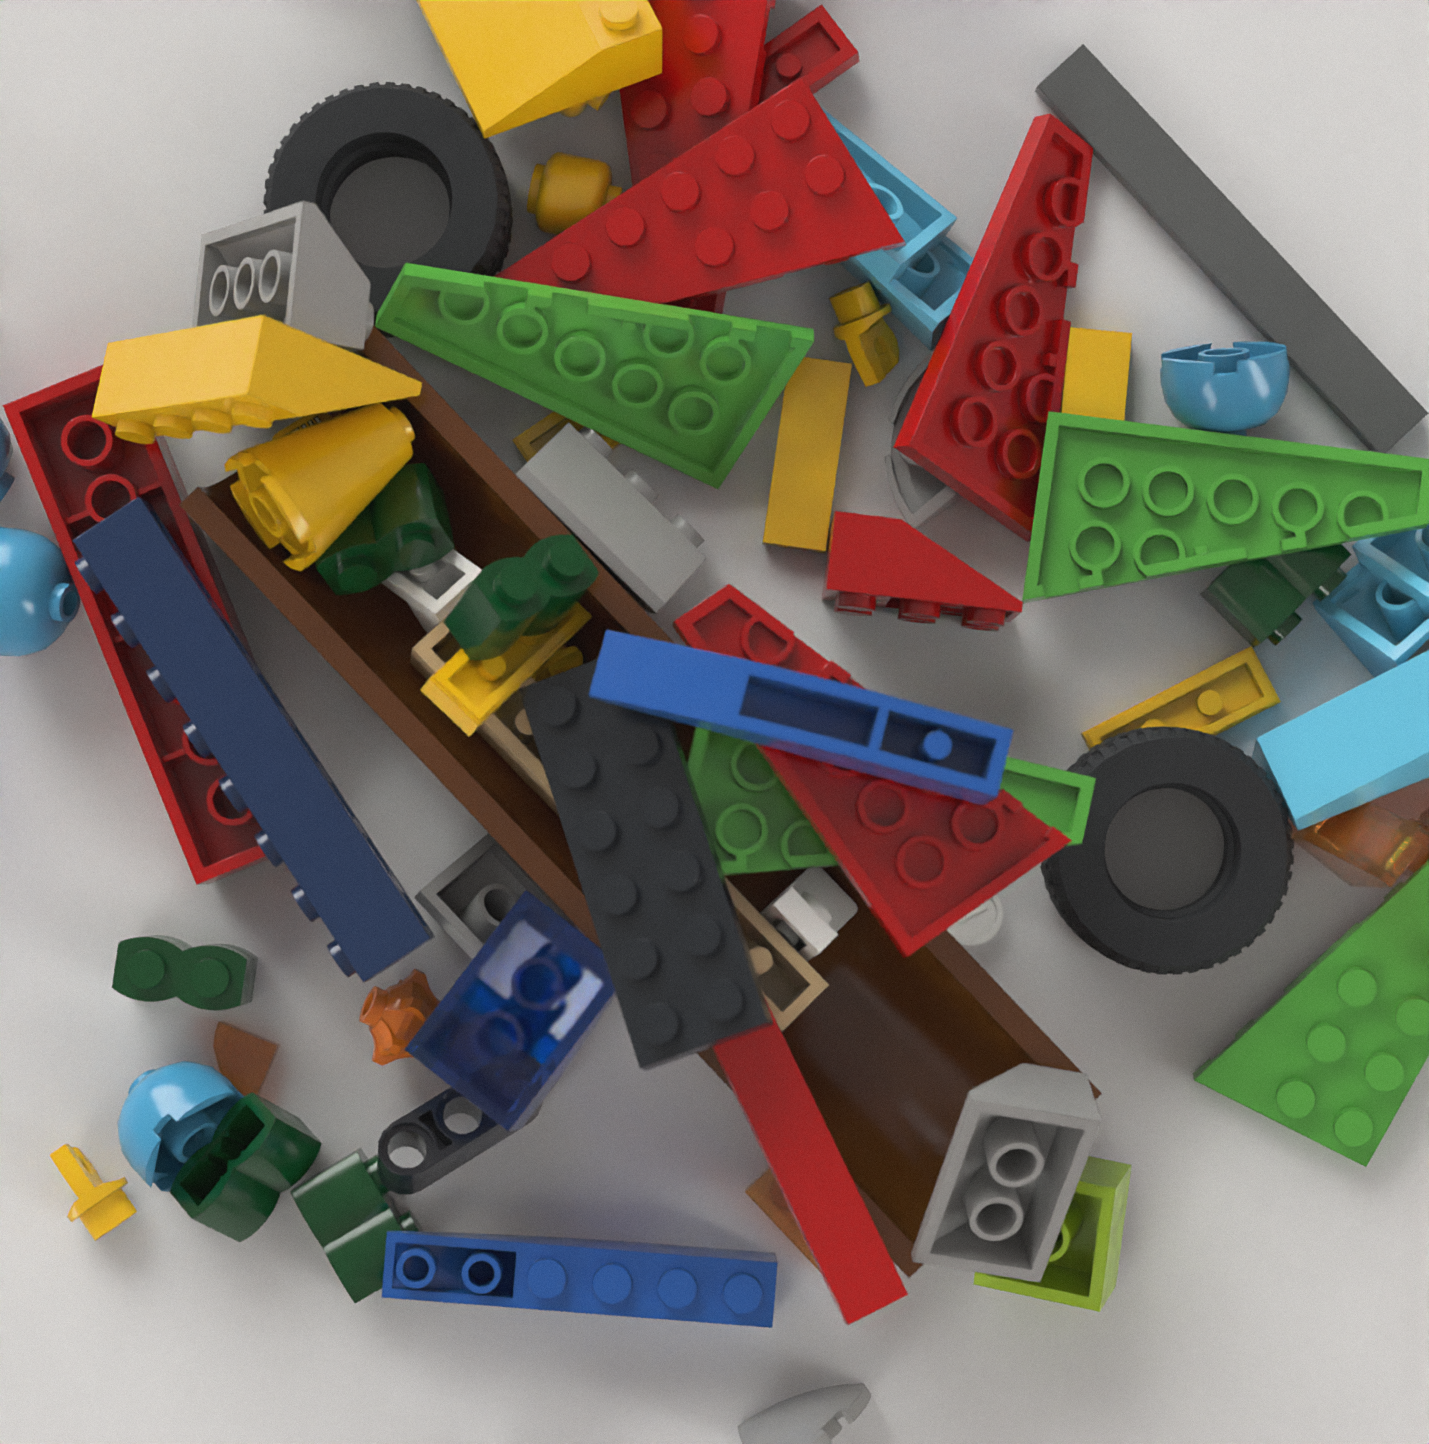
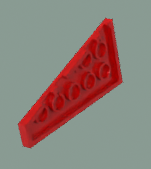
(707, 80)
(726, 214)
(1006, 340)
(906, 849)

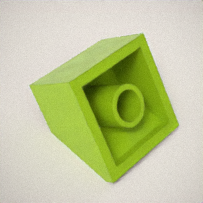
(1088, 1246)

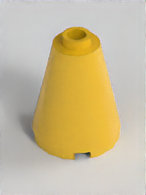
(319, 478)

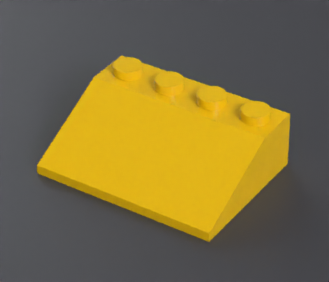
(542, 55)
(233, 377)

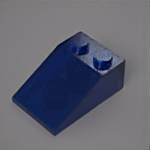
(517, 1013)

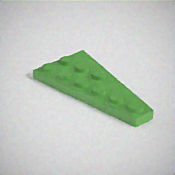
(637, 371)
(1170, 501)
(764, 830)
(1343, 1034)

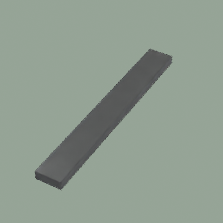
(1230, 251)

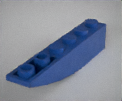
(804, 715)
(583, 1276)

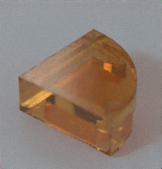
(243, 1057)

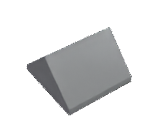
(478, 894)

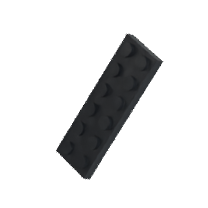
(646, 870)

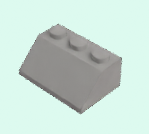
(613, 516)
(1010, 1173)

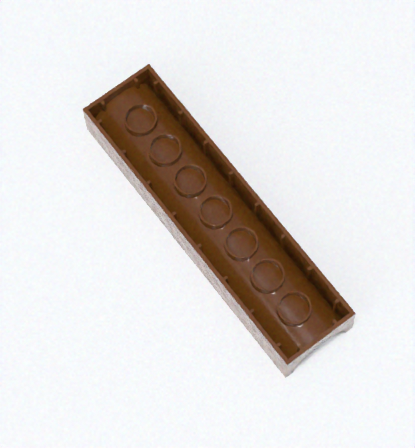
(890, 1035)

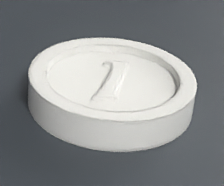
(979, 924)

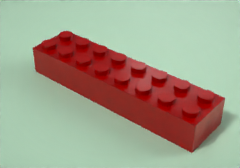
(81, 480)

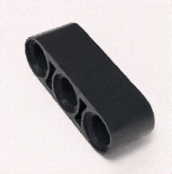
(440, 1147)

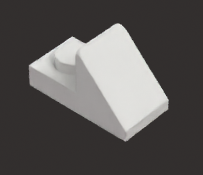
(434, 588)
(810, 912)

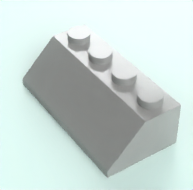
(288, 270)

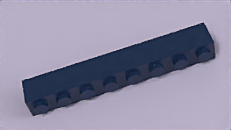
(252, 739)

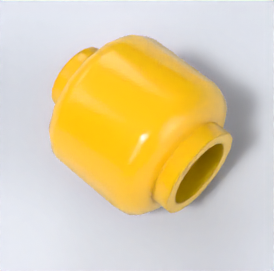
(568, 190)

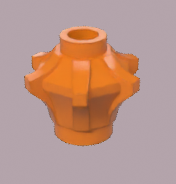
(397, 1015)

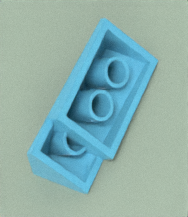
(925, 273)
(1383, 600)
(1352, 746)

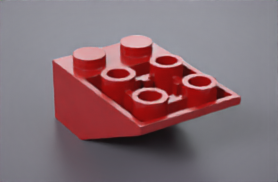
(897, 567)

